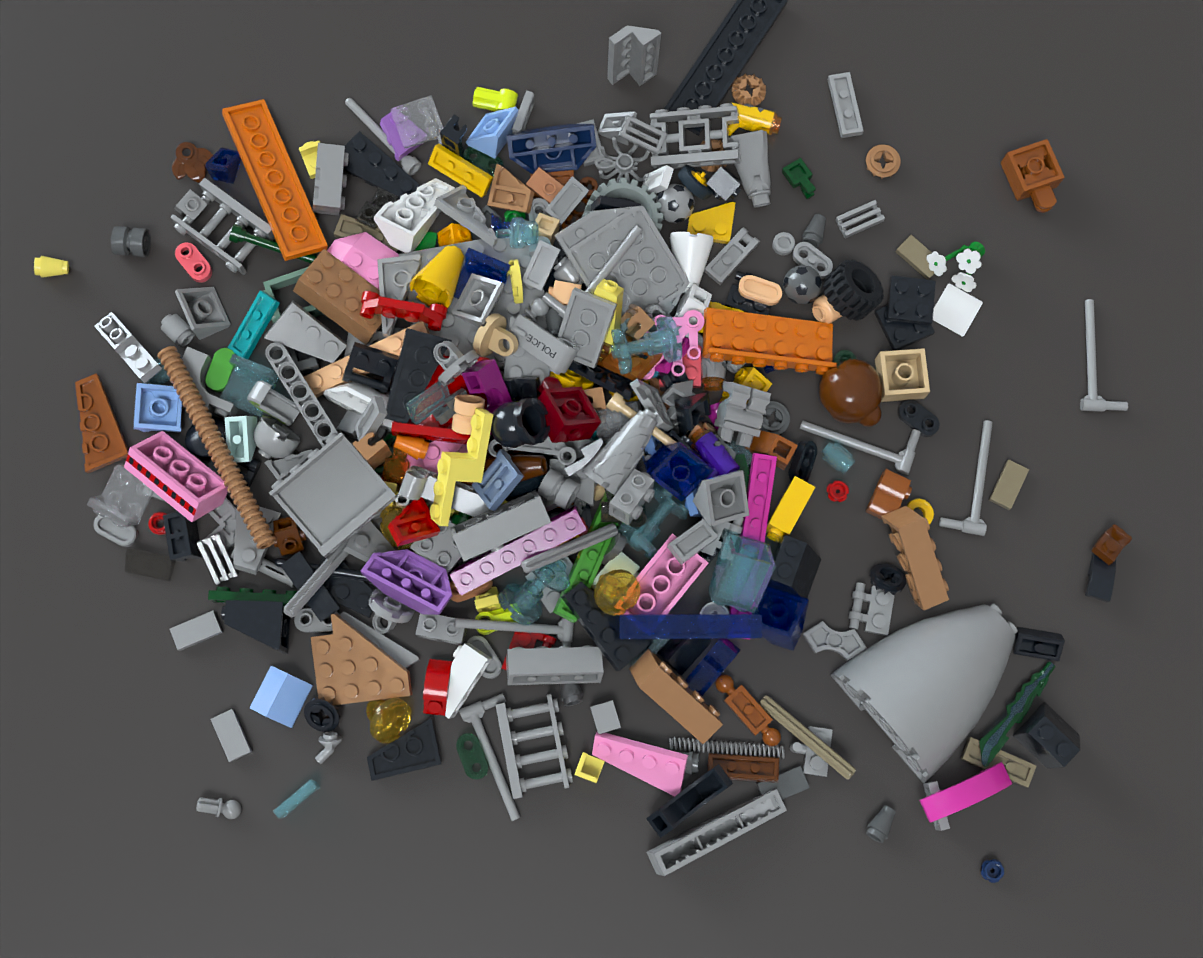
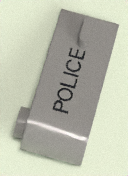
(553, 351)

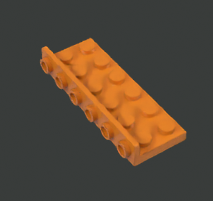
(767, 341)

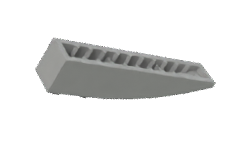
(715, 832)

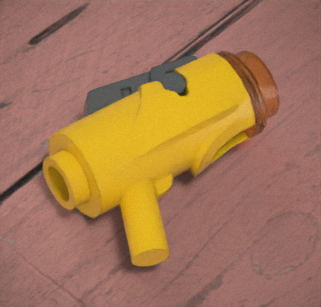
(755, 119)

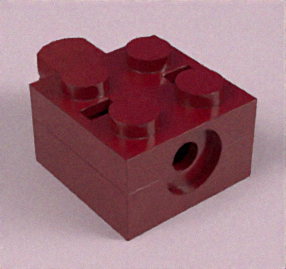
(569, 412)

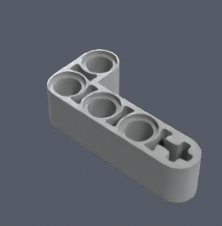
(420, 483)

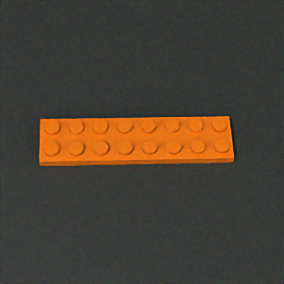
(274, 179)

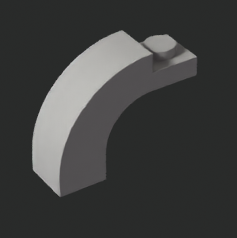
(198, 366)

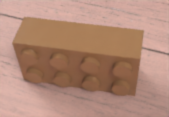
(338, 294)

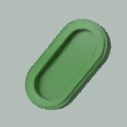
(219, 370)

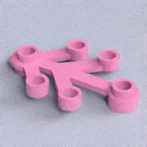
(685, 328)

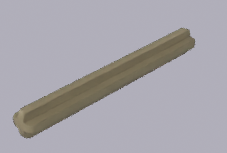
(807, 737)

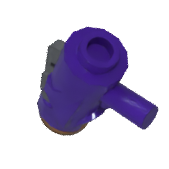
(714, 452)

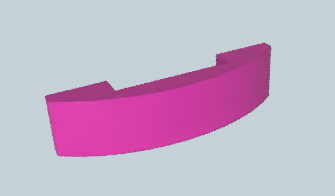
(966, 792)

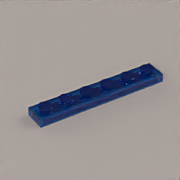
(690, 626)

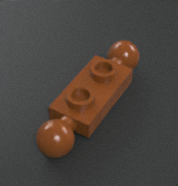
(748, 710)

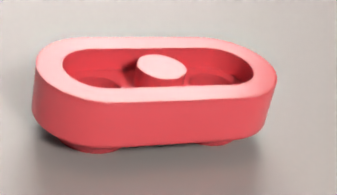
(193, 261)

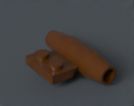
(529, 465)

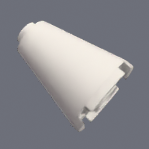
(691, 254)

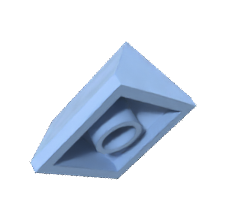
(492, 130)
(281, 697)

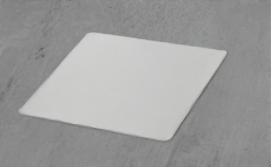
(956, 309)

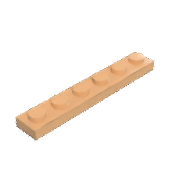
(332, 374)

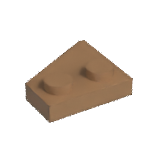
(509, 192)

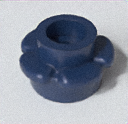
(998, 870)

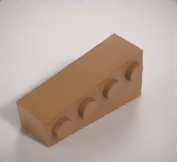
(917, 556)
(675, 696)

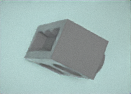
(440, 629)

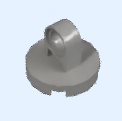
(455, 363)
(389, 610)

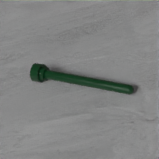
(239, 234)

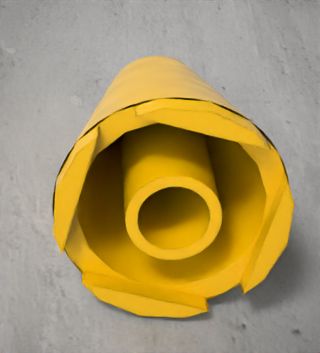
(439, 278)

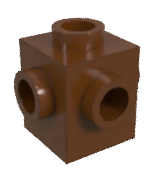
(288, 536)

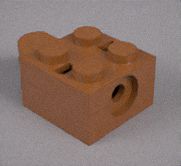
(1033, 174)

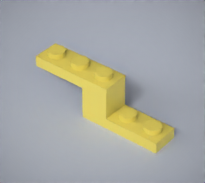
(461, 466)

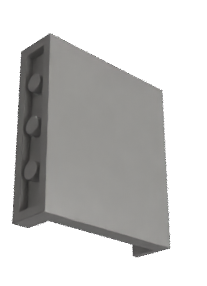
(332, 494)

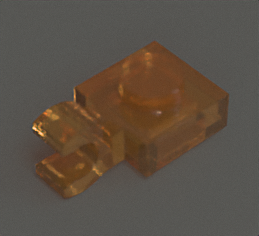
(395, 467)

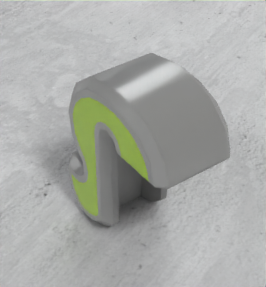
(273, 403)

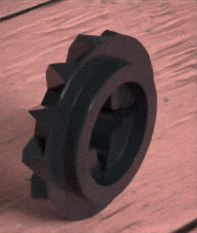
(885, 571)
(314, 717)

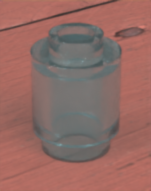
(838, 457)

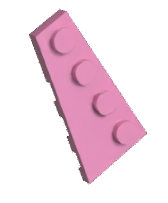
(647, 762)

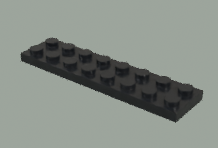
(726, 55)

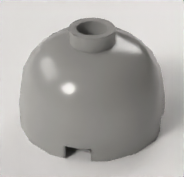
(274, 439)

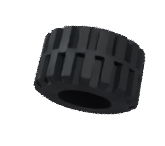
(853, 290)

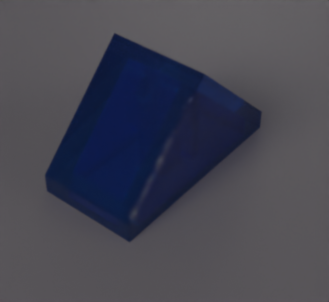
(224, 165)

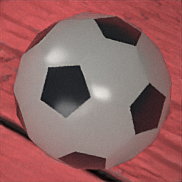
(676, 203)

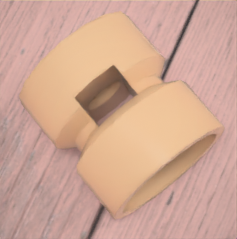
(465, 409)

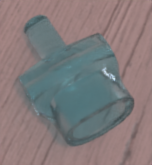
(520, 233)

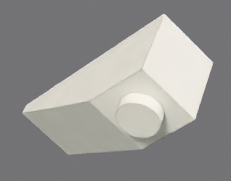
(465, 673)

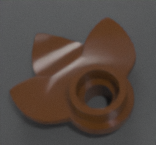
(190, 165)

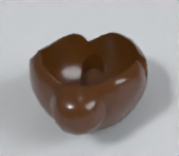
(852, 393)

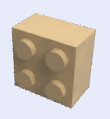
(903, 374)

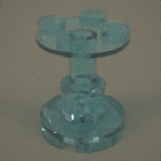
(654, 343)
(641, 537)
(524, 599)

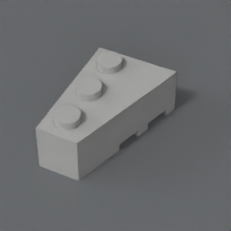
(329, 179)

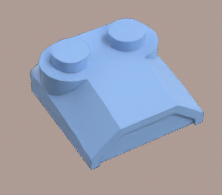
(157, 408)

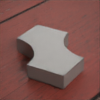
(844, 643)

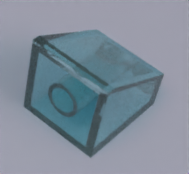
(741, 573)

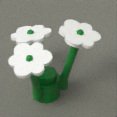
(967, 257)

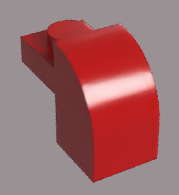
(436, 687)

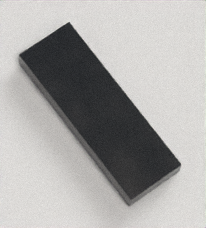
(299, 572)

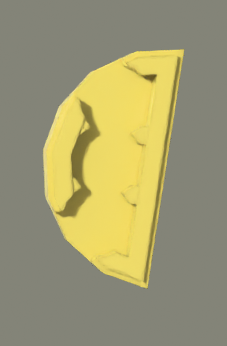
(516, 281)

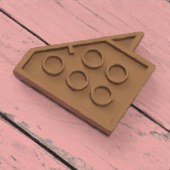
(354, 668)

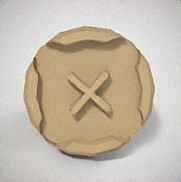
(491, 337)

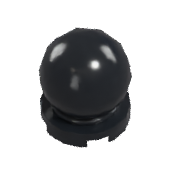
(520, 423)

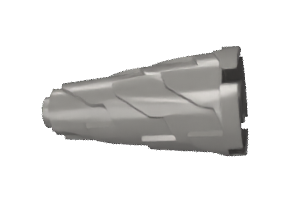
(622, 453)

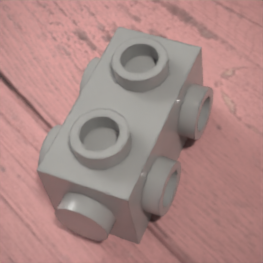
(631, 497)

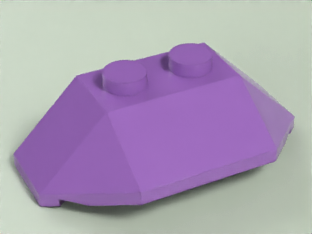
(410, 580)

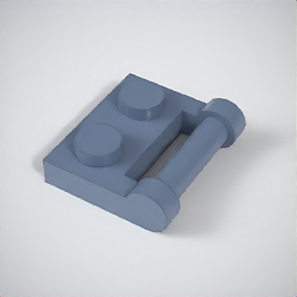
(498, 480)

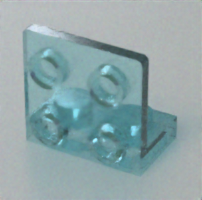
(243, 379)

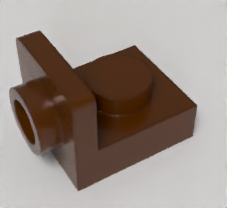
(1111, 544)

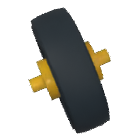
(695, 182)

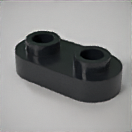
(918, 418)
(803, 460)

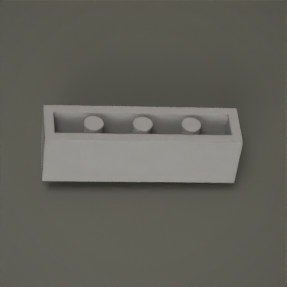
(554, 665)

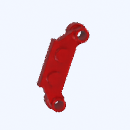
(413, 312)

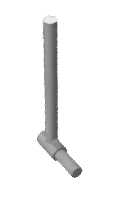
(605, 271)
(1091, 401)
(903, 460)
(974, 524)
(563, 629)
(473, 714)

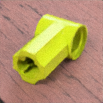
(493, 99)
(495, 615)

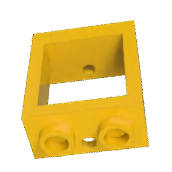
(789, 509)

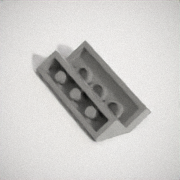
(633, 53)

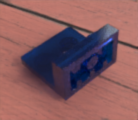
(483, 266)

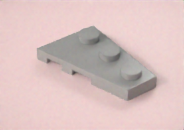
(246, 555)

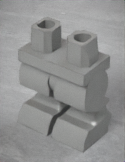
(740, 417)

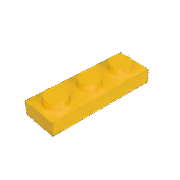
(460, 170)

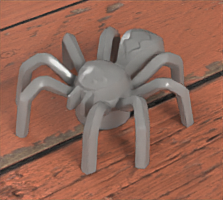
(622, 165)

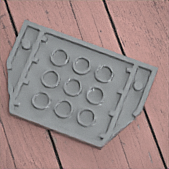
(646, 269)

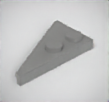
(466, 213)
(394, 281)
(396, 651)

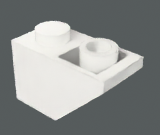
(693, 299)

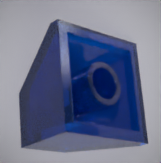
(678, 469)
(782, 617)

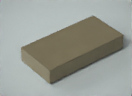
(916, 255)
(1008, 484)

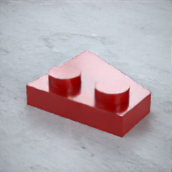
(413, 524)

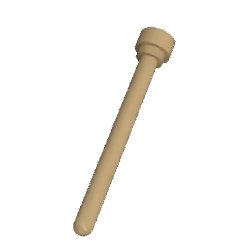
(618, 404)

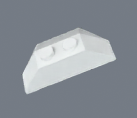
(356, 398)

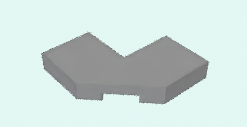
(226, 517)

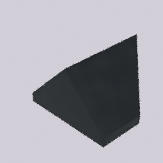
(691, 411)

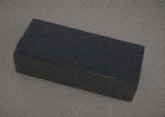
(1038, 644)

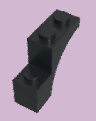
(689, 800)

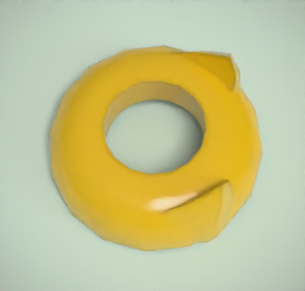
(924, 506)

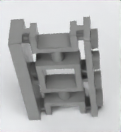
(698, 154)

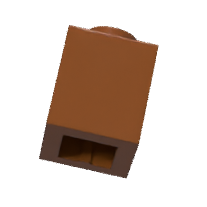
(773, 445)

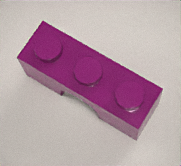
(487, 379)

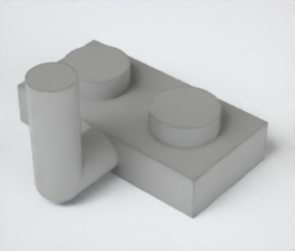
(812, 762)

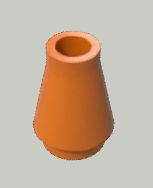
(413, 446)

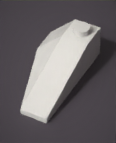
(411, 217)

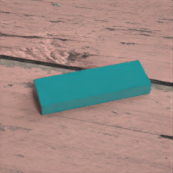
(253, 325)

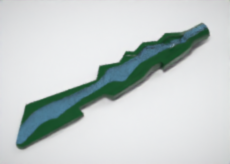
(1016, 711)

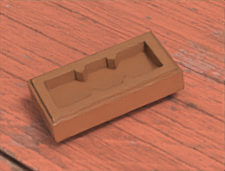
(544, 185)

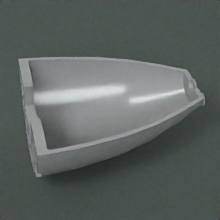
(931, 681)

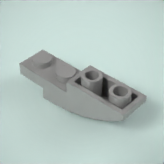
(128, 347)

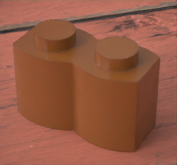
(888, 494)

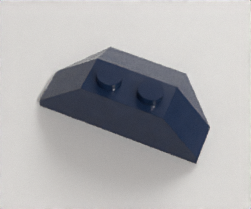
(552, 147)

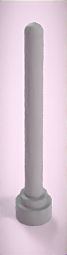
(409, 163)

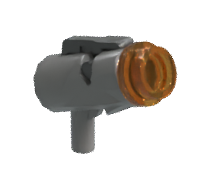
(712, 372)

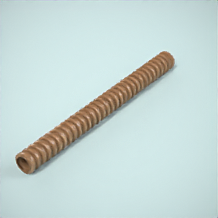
(217, 448)

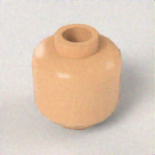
(824, 311)

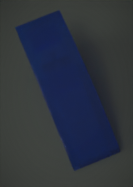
(712, 665)

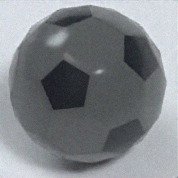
(802, 284)

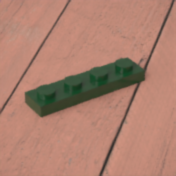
(246, 594)

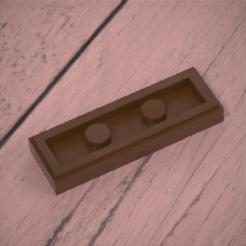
(746, 767)

